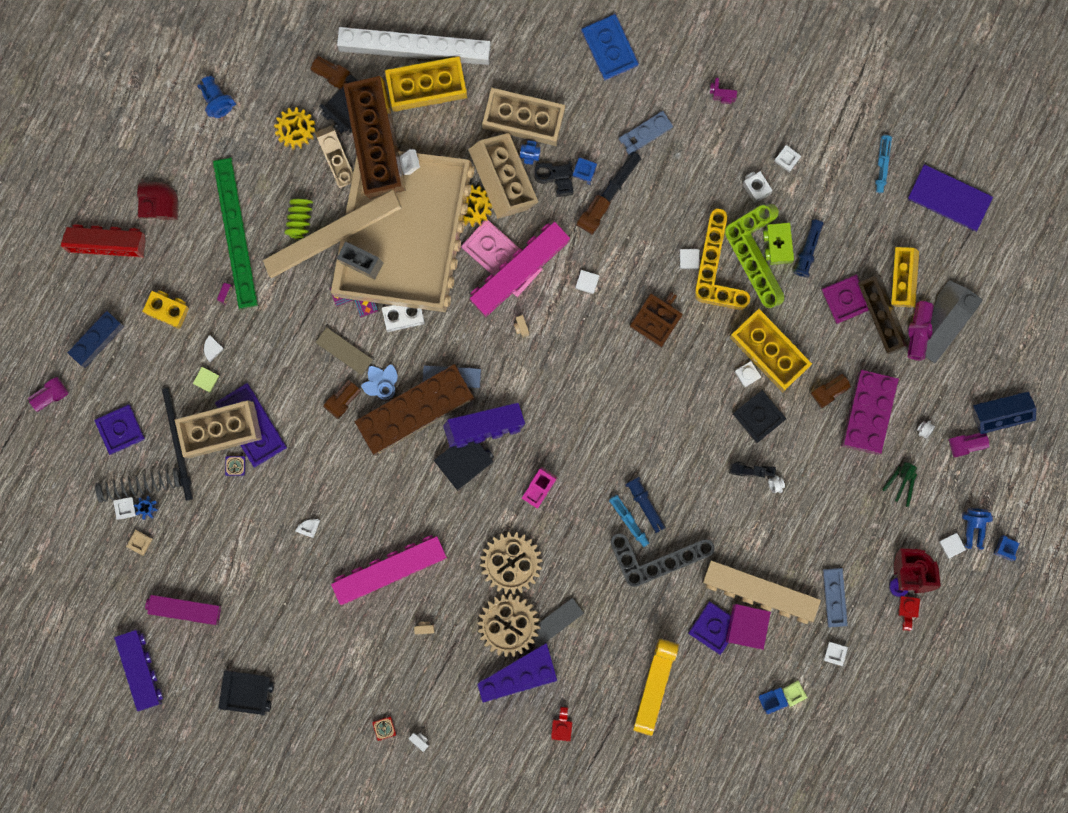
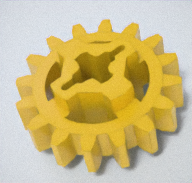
(297, 121)
(479, 203)

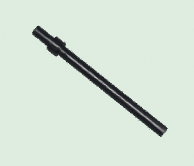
(185, 480)

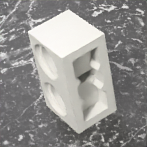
(403, 321)

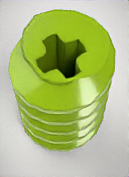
(297, 218)

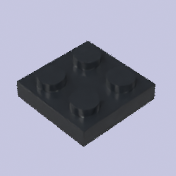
(759, 416)

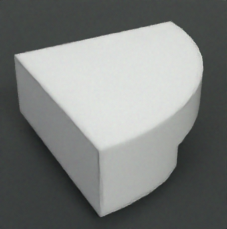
(212, 349)
(308, 527)

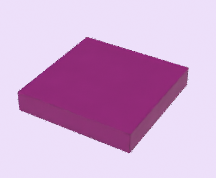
(845, 299)
(748, 626)

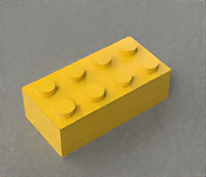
(426, 84)
(770, 350)

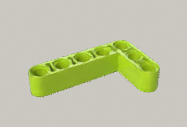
(754, 253)

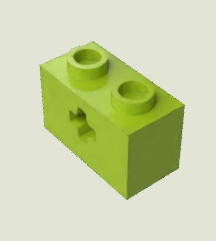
(782, 233)

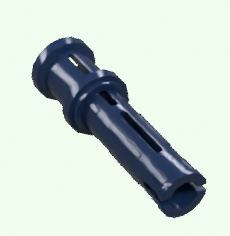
(806, 256)
(641, 496)

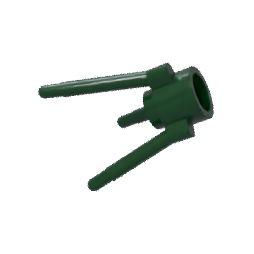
(907, 472)

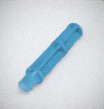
(883, 162)
(628, 520)

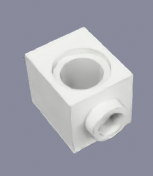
(757, 195)

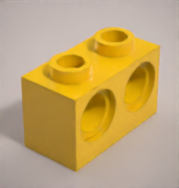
(164, 313)

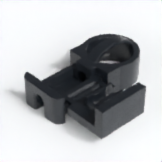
(561, 174)
(747, 471)

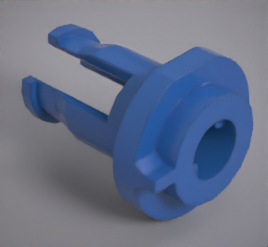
(218, 103)
(976, 519)

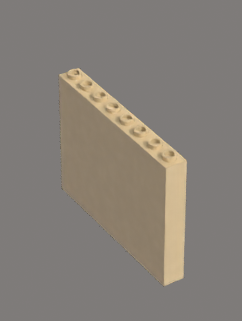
(415, 241)

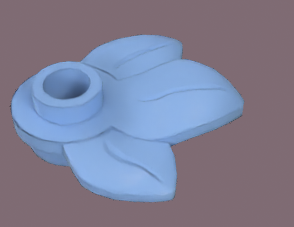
(378, 380)

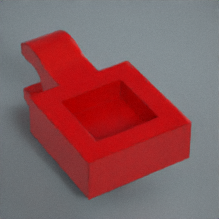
(908, 609)
(562, 728)

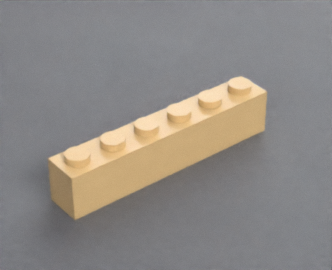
(761, 591)

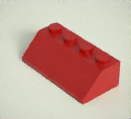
(104, 242)

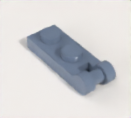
(646, 132)

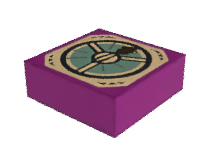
(224, 293)

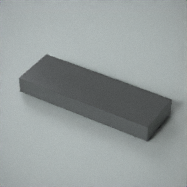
(557, 622)

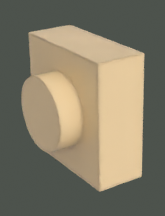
(521, 326)
(424, 628)

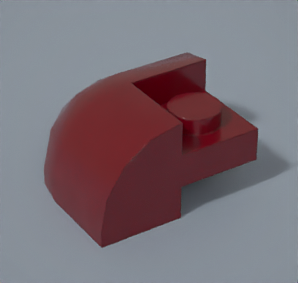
(157, 201)
(916, 571)

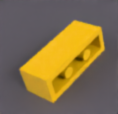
(905, 277)

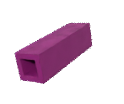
(183, 610)

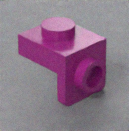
(723, 95)

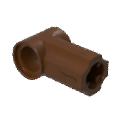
(334, 74)
(592, 217)
(827, 393)
(339, 402)

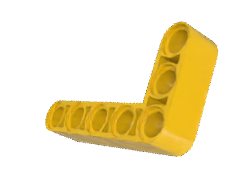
(712, 265)
(655, 686)

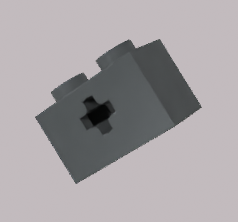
(360, 260)

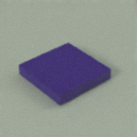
(119, 429)
(712, 628)

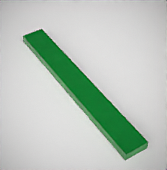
(235, 233)

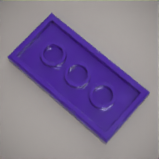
(950, 198)
(271, 442)

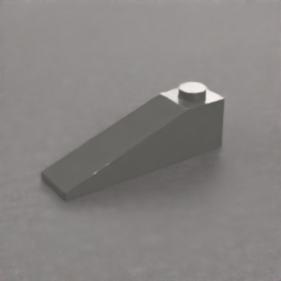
(950, 314)

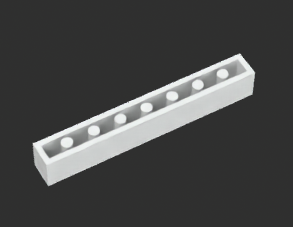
(413, 45)

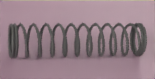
(99, 493)

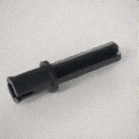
(619, 179)

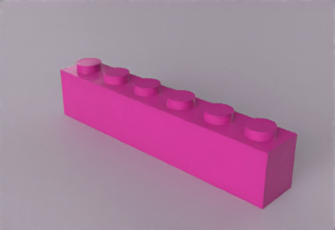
(520, 269)
(389, 570)

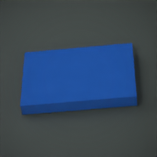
(609, 47)

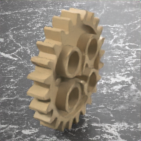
(500, 548)
(518, 611)

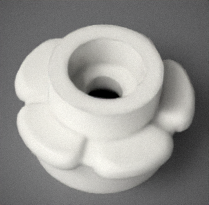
(925, 429)
(776, 484)

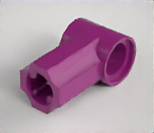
(52, 392)
(964, 444)

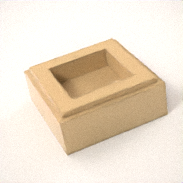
(139, 542)

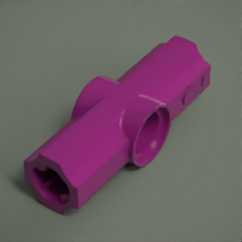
(920, 330)

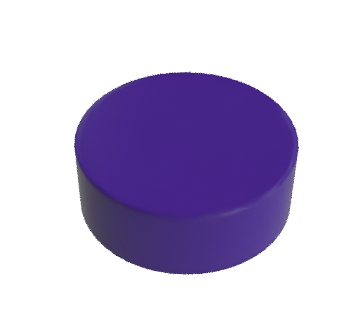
(894, 588)

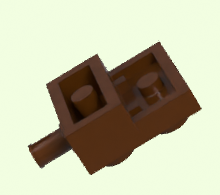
(657, 319)

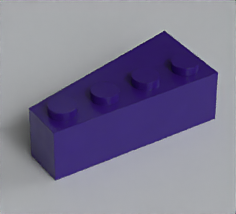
(526, 673)

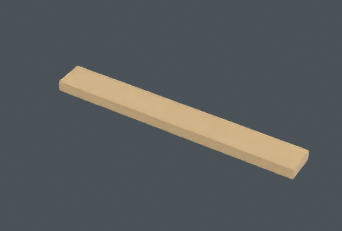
(332, 234)

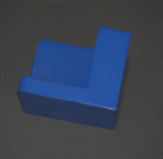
(585, 170)
(1006, 548)
(773, 700)

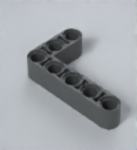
(658, 563)

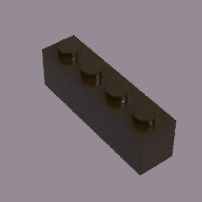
(883, 314)

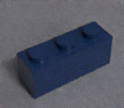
(95, 339)
(1004, 412)

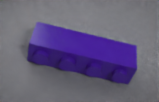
(484, 425)
(138, 670)

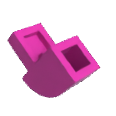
(539, 487)

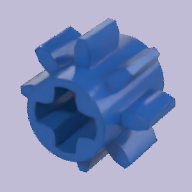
(530, 152)
(140, 506)

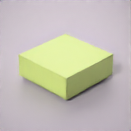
(206, 379)
(794, 693)

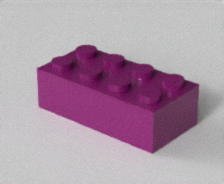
(870, 412)

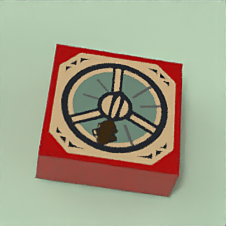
(384, 728)

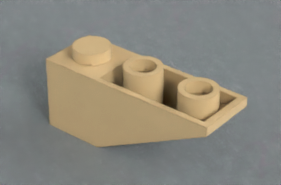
(335, 156)

